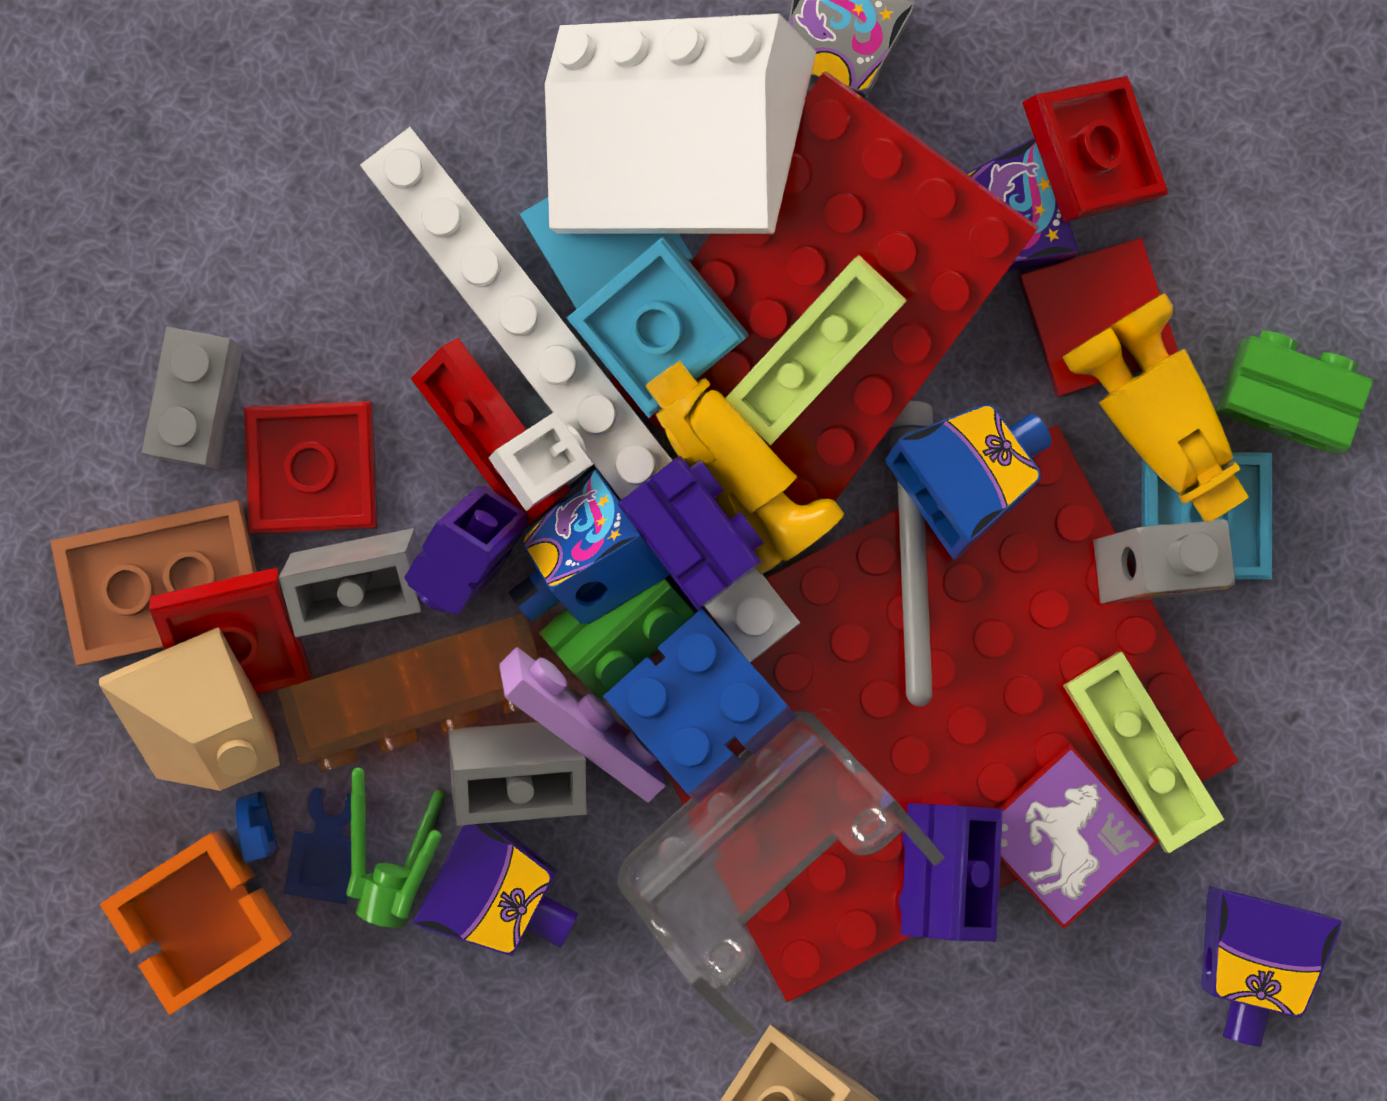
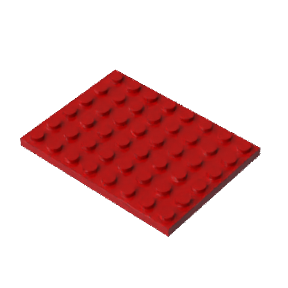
(1004, 640)

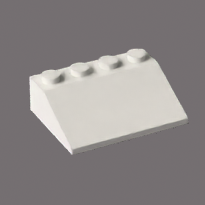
(673, 124)

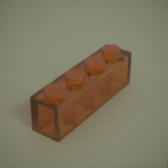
(404, 692)

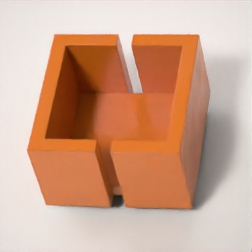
(199, 918)

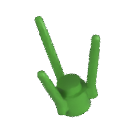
(389, 890)

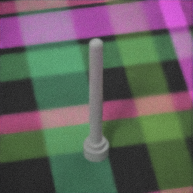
(914, 569)

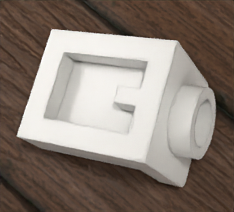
(541, 460)

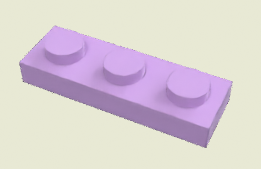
(580, 722)

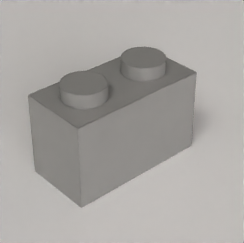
(192, 398)
(350, 583)
(514, 774)

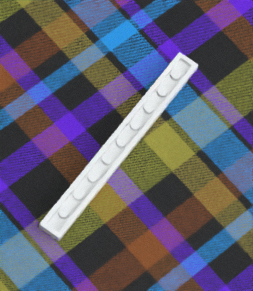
(550, 357)

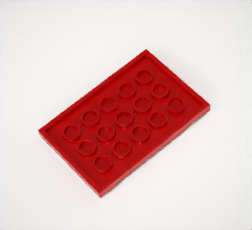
(914, 218)

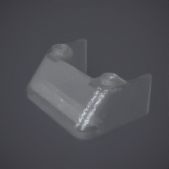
(746, 843)

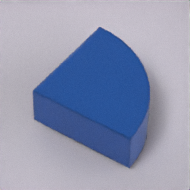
(261, 839)

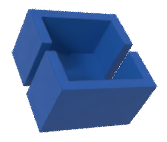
(698, 705)

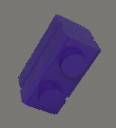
(692, 531)
(466, 550)
(962, 891)

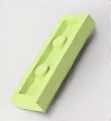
(815, 349)
(1143, 752)

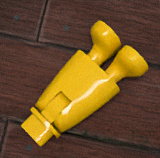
(1163, 409)
(746, 468)

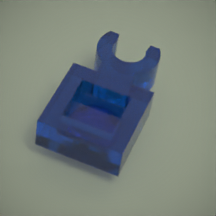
(321, 857)

